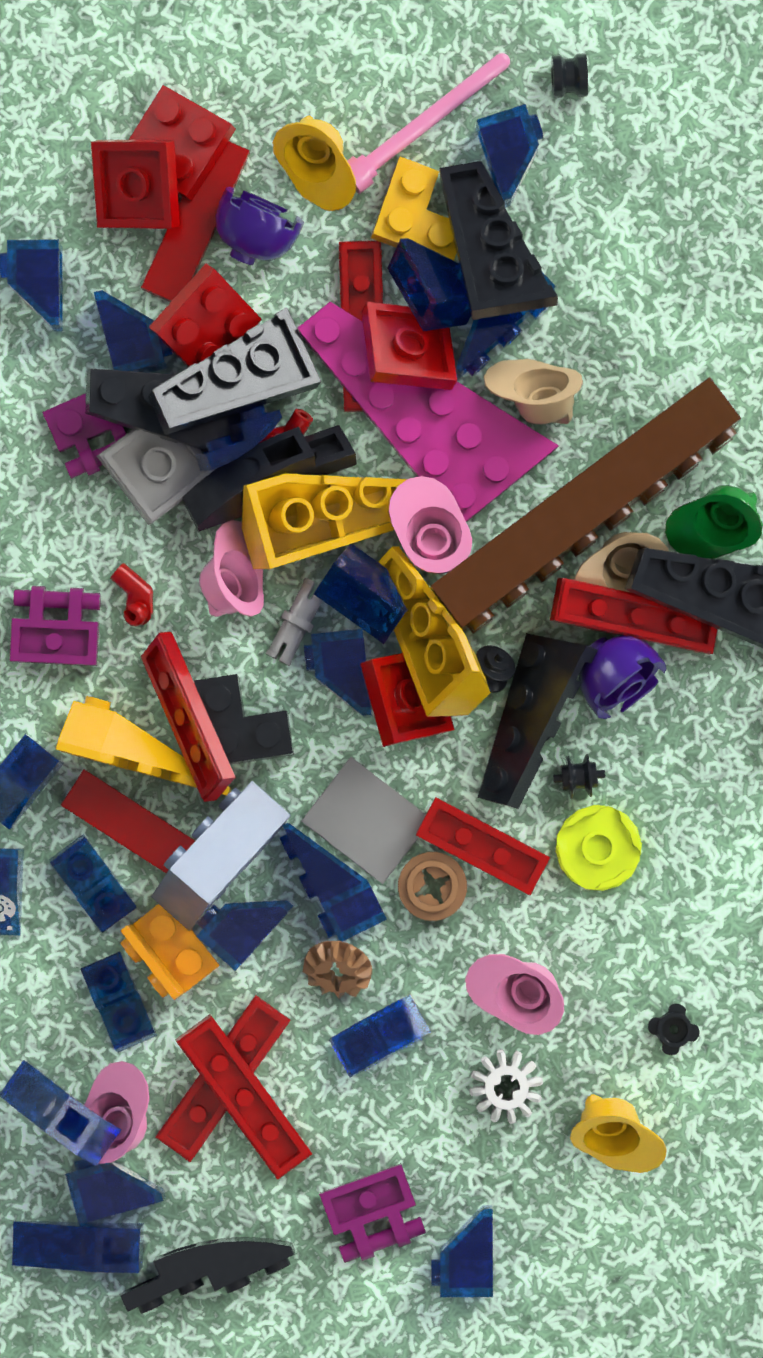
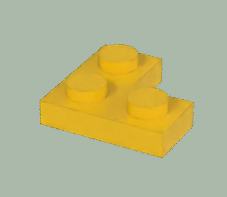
(406, 212)

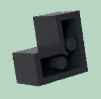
(243, 737)

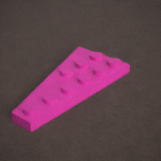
(435, 431)

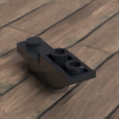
(220, 494)
(223, 1260)

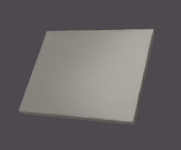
(365, 820)

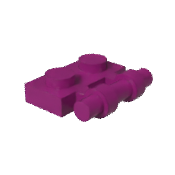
(74, 428)
(55, 640)
(368, 1200)

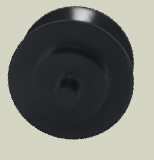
(496, 667)
(579, 776)

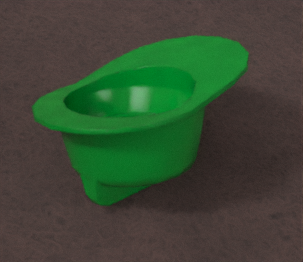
(715, 523)

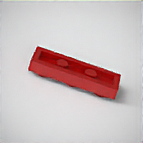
(482, 846)

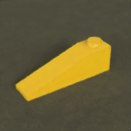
(312, 514)
(111, 739)

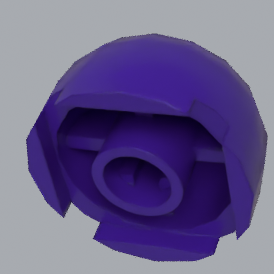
(255, 227)
(619, 673)

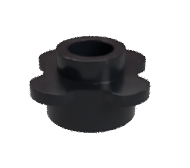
(685, 1033)

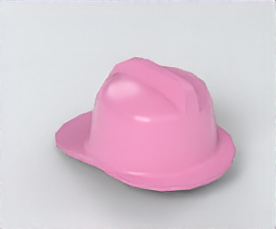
(429, 525)
(229, 578)
(516, 992)
(122, 1098)

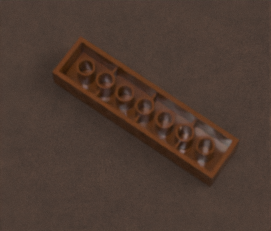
(586, 504)

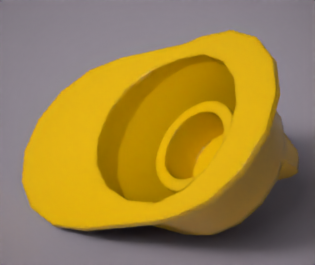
(315, 162)
(616, 1137)

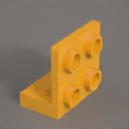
(170, 952)

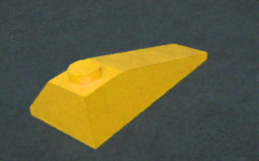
(434, 645)

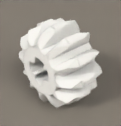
(494, 1078)

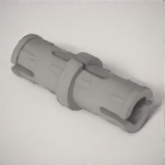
(295, 623)

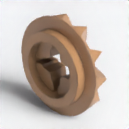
(438, 866)
(350, 961)

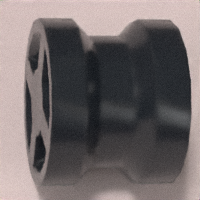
(569, 75)

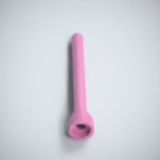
(365, 167)

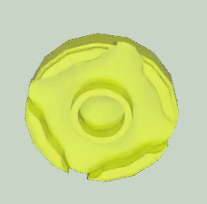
(583, 843)

